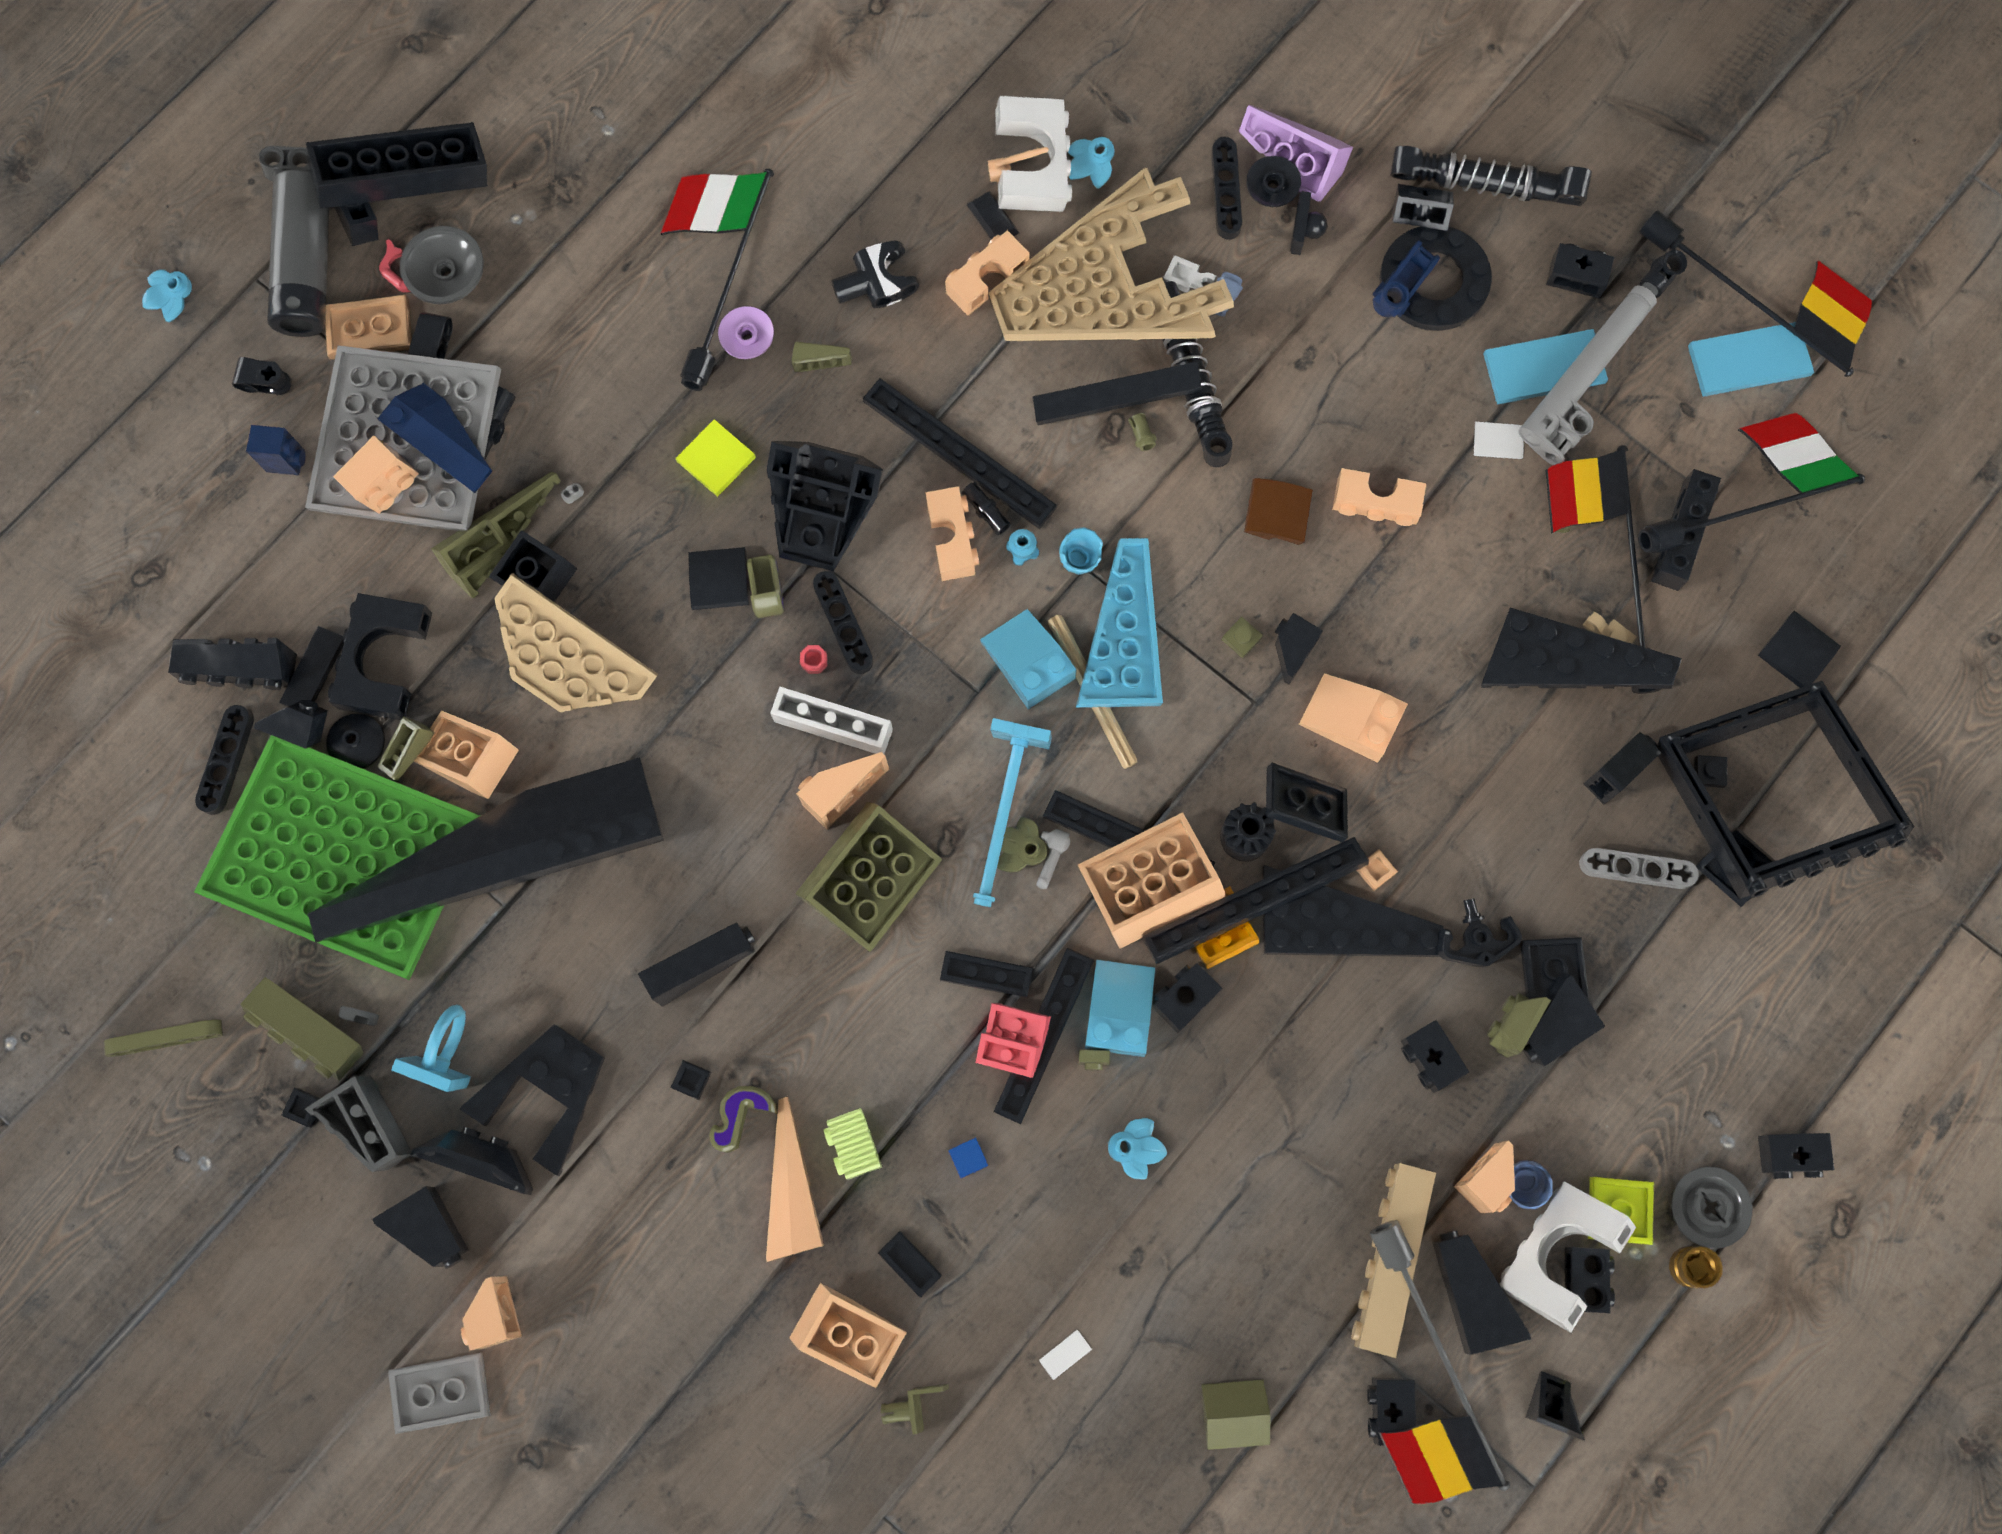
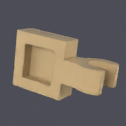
(1597, 624)

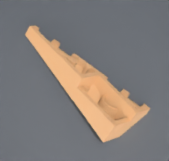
(792, 1211)

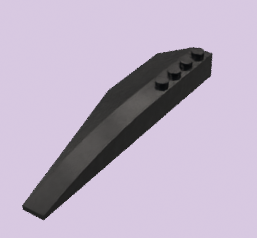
(513, 843)

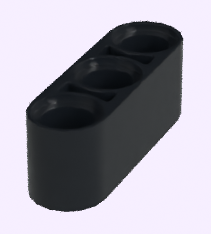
(431, 336)

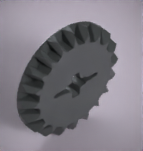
(1732, 1207)

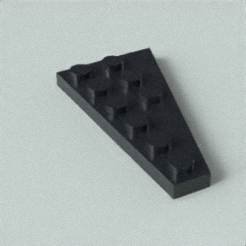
(1345, 926)

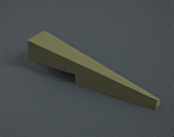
(474, 553)

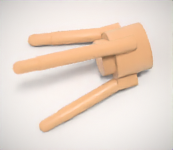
(997, 165)

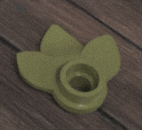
(1016, 846)

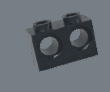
(1579, 1279)

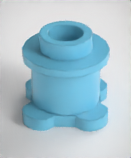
(1022, 553)

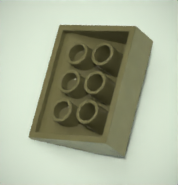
(869, 876)

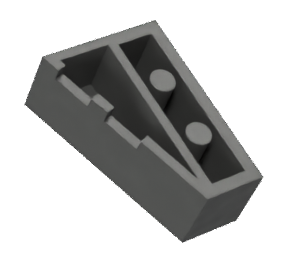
(363, 1123)

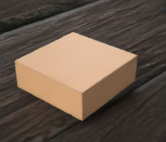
(1377, 871)

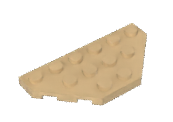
(561, 655)

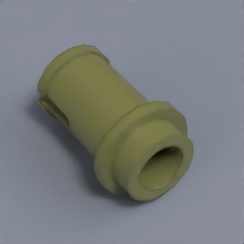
(1144, 438)

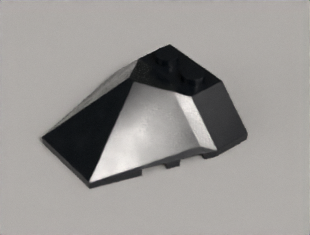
(819, 500)

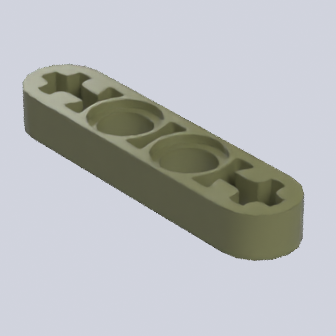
(163, 1038)

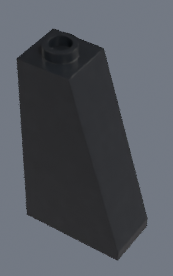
(697, 963)
(1477, 1300)

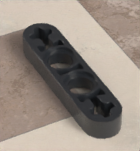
(1224, 188)
(842, 622)
(229, 760)

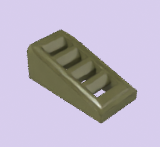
(818, 356)
(409, 738)

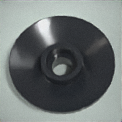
(1275, 171)
(368, 742)

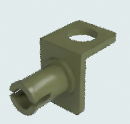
(911, 1409)

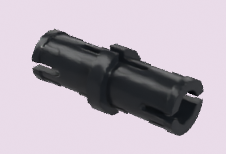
(986, 508)

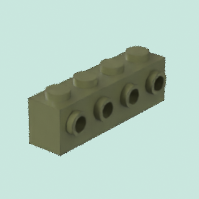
(301, 1029)

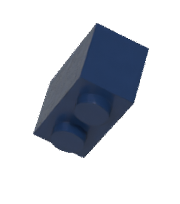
(275, 450)

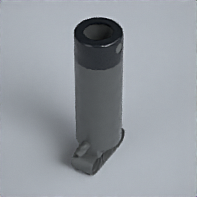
(296, 245)

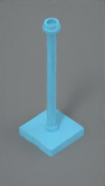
(1020, 738)

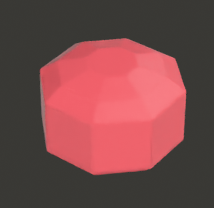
(813, 659)

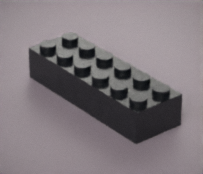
(396, 164)

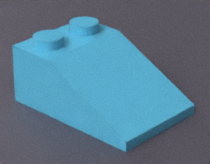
(1029, 658)
(1120, 1008)

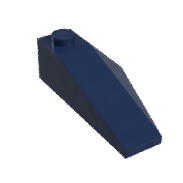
(433, 429)

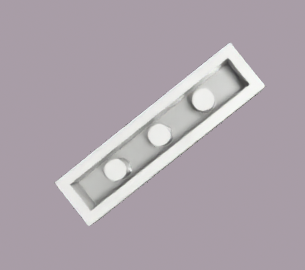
(831, 721)

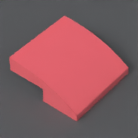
(1013, 1039)

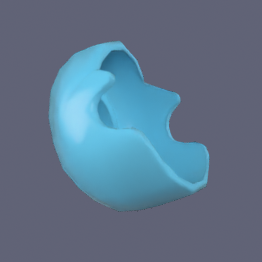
(1081, 551)

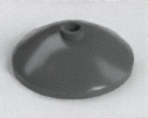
(435, 253)

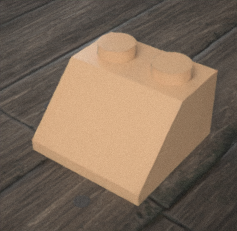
(1490, 1180)
(491, 1316)

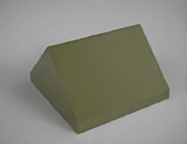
(1236, 1414)

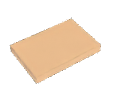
(369, 324)

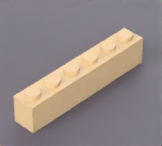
(1387, 1291)

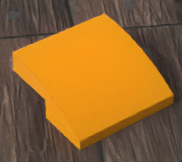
(1227, 944)

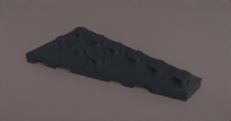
(1564, 656)

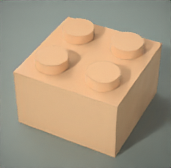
(376, 475)

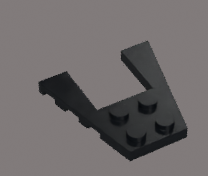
(559, 1068)

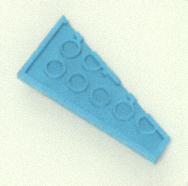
(1124, 649)

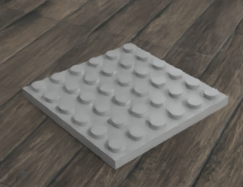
(357, 395)

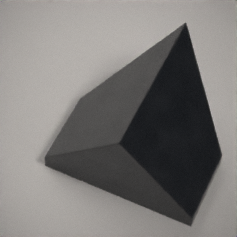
(1554, 1405)

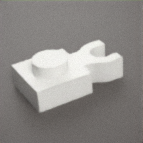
(1186, 274)

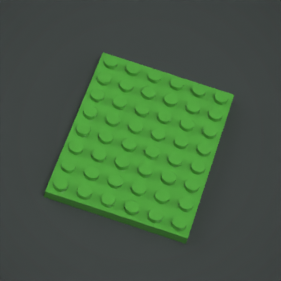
(316, 831)

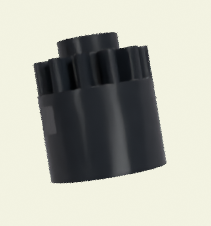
(1240, 844)

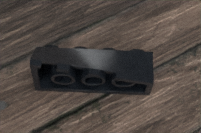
(232, 662)

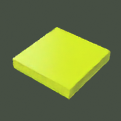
(715, 458)
(1631, 1199)

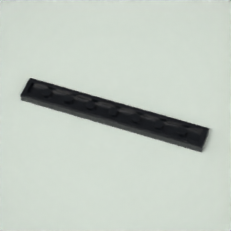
(959, 453)
(1255, 900)

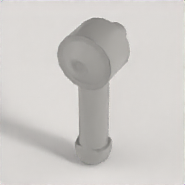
(1057, 842)

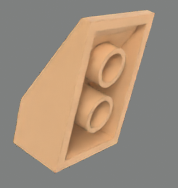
(1353, 716)
(467, 754)
(838, 788)
(847, 1336)

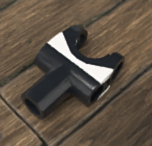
(874, 278)

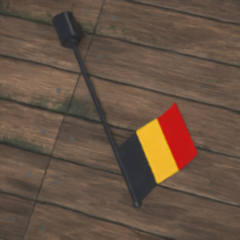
(1827, 318)
(1593, 493)

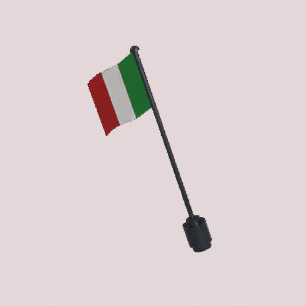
(714, 206)
(1795, 454)

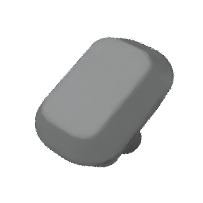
(572, 493)

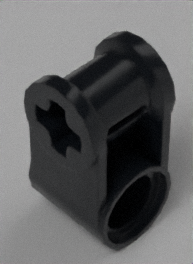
(260, 377)

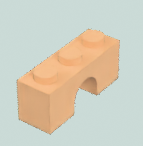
(1001, 256)
(1355, 497)
(947, 510)

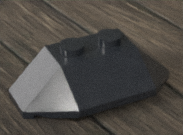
(477, 1157)

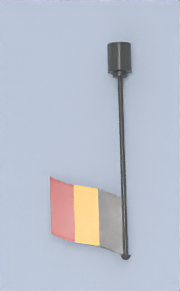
(1446, 1453)

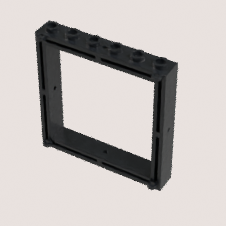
(1893, 820)

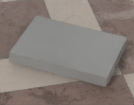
(439, 1393)

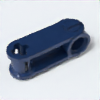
(1404, 281)

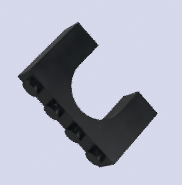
(370, 620)

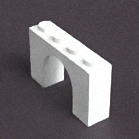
(1046, 123)
(1567, 1214)

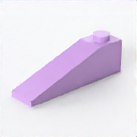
(1315, 154)

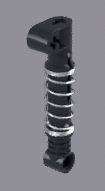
(1528, 183)
(1204, 408)

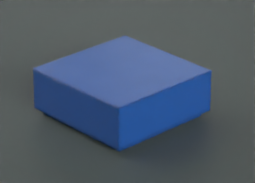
(968, 1158)

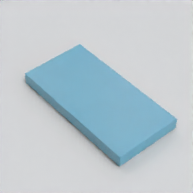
(1749, 359)
(1535, 366)

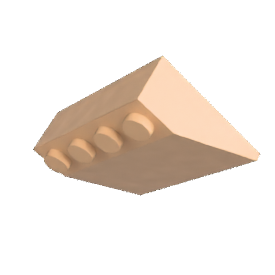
(1152, 880)

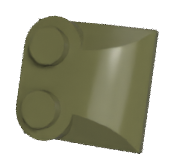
(1517, 1023)

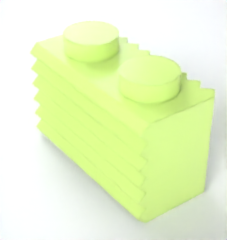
(853, 1144)

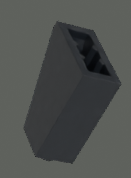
(1623, 767)
(1564, 1023)
(424, 1228)

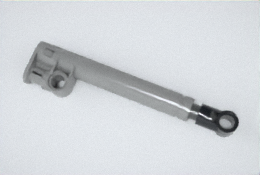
(1551, 423)

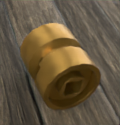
(1695, 1267)

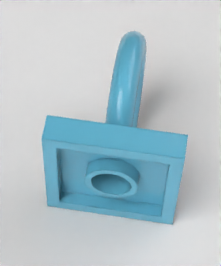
(433, 1068)

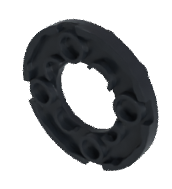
(1468, 256)

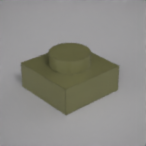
(1242, 637)
(1094, 1059)

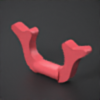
(384, 267)

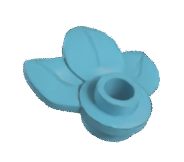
(1089, 163)
(164, 293)
(1141, 1148)

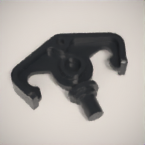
(1479, 946)

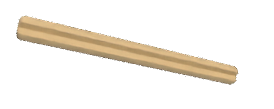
(1104, 714)

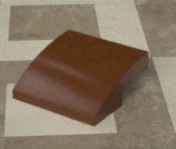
(1278, 510)

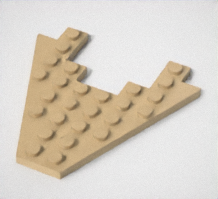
(1084, 287)

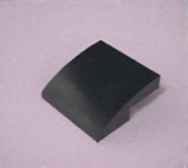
(718, 578)
(1799, 650)

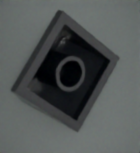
(1712, 870)

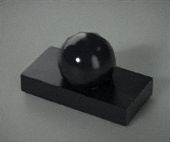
(1306, 223)

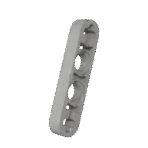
(1638, 868)

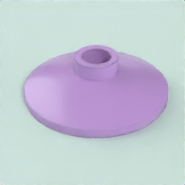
(742, 322)

